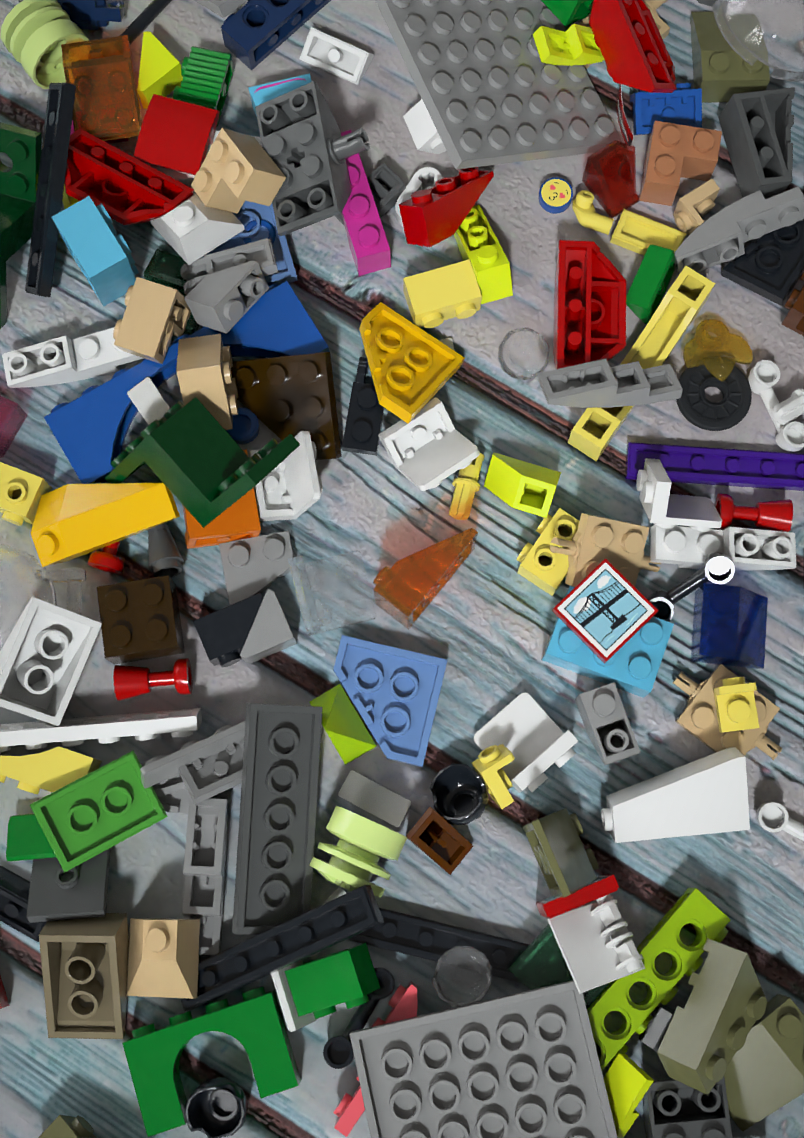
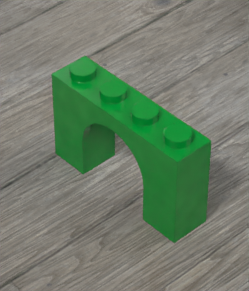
(156, 1054)

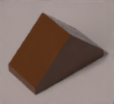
(439, 840)

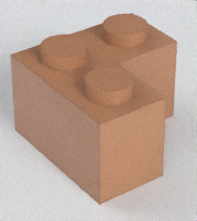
(677, 153)

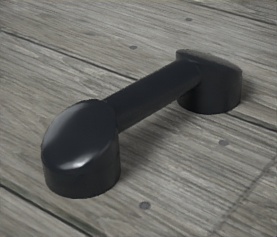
(718, 569)
(338, 1050)

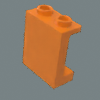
(233, 524)

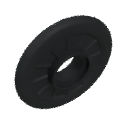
(712, 415)

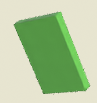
(97, 811)

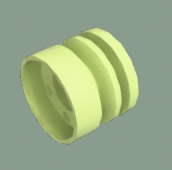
(35, 36)
(357, 851)

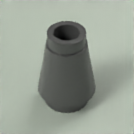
(163, 552)

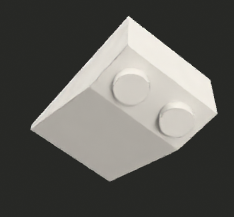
(44, 660)

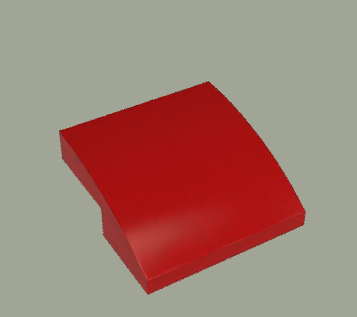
(176, 134)

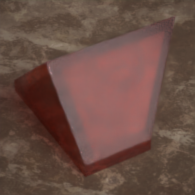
(612, 177)

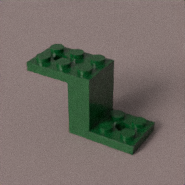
(17, 196)
(199, 460)

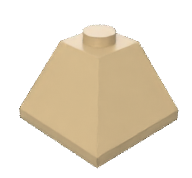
(163, 957)

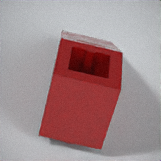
(439, 211)

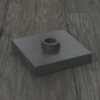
(70, 894)

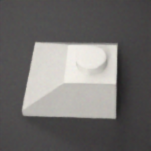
(196, 229)

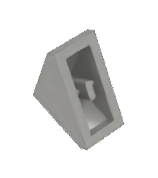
(269, 631)

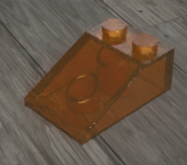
(419, 577)

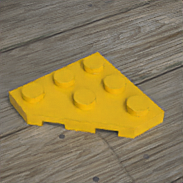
(405, 361)

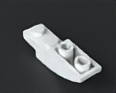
(64, 360)
(746, 547)

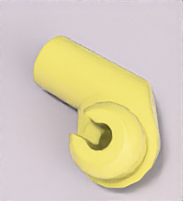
(587, 214)

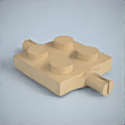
(605, 538)
(702, 722)

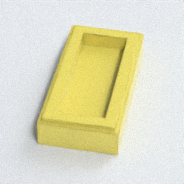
(640, 232)

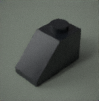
(227, 629)

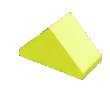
(158, 70)

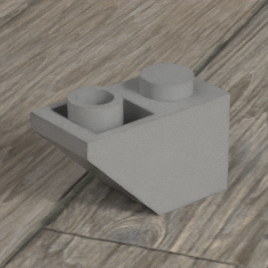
(226, 296)
(607, 723)

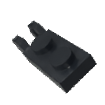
(363, 416)

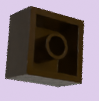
(140, 620)

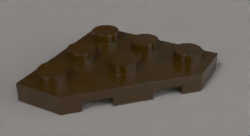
(293, 397)

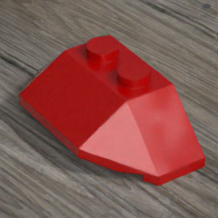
(632, 45)
(119, 181)
(587, 305)

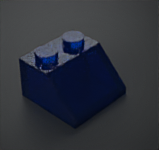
(729, 626)

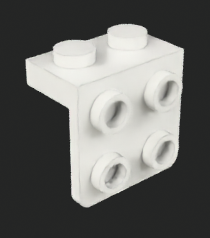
(428, 447)
(291, 485)
(669, 509)
(531, 739)

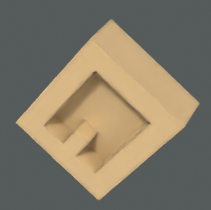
(694, 206)

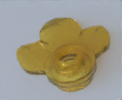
(717, 352)

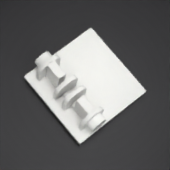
(596, 944)

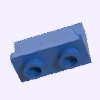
(678, 107)

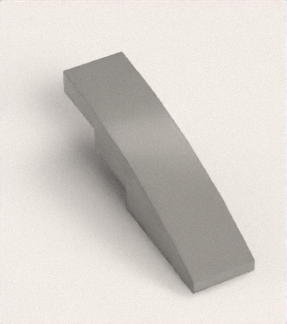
(604, 386)
(206, 870)

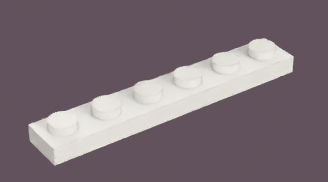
(104, 728)

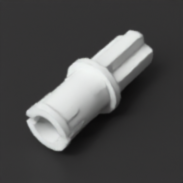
(790, 408)

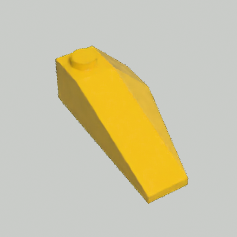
(92, 516)

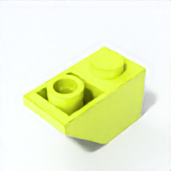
(522, 484)

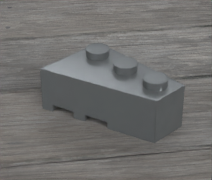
(759, 139)

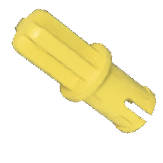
(465, 489)

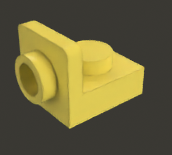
(736, 705)
(489, 767)

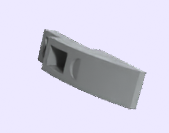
(724, 233)

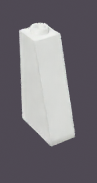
(685, 801)

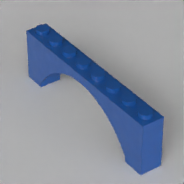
(97, 422)

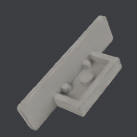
(203, 765)

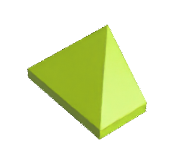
(343, 724)

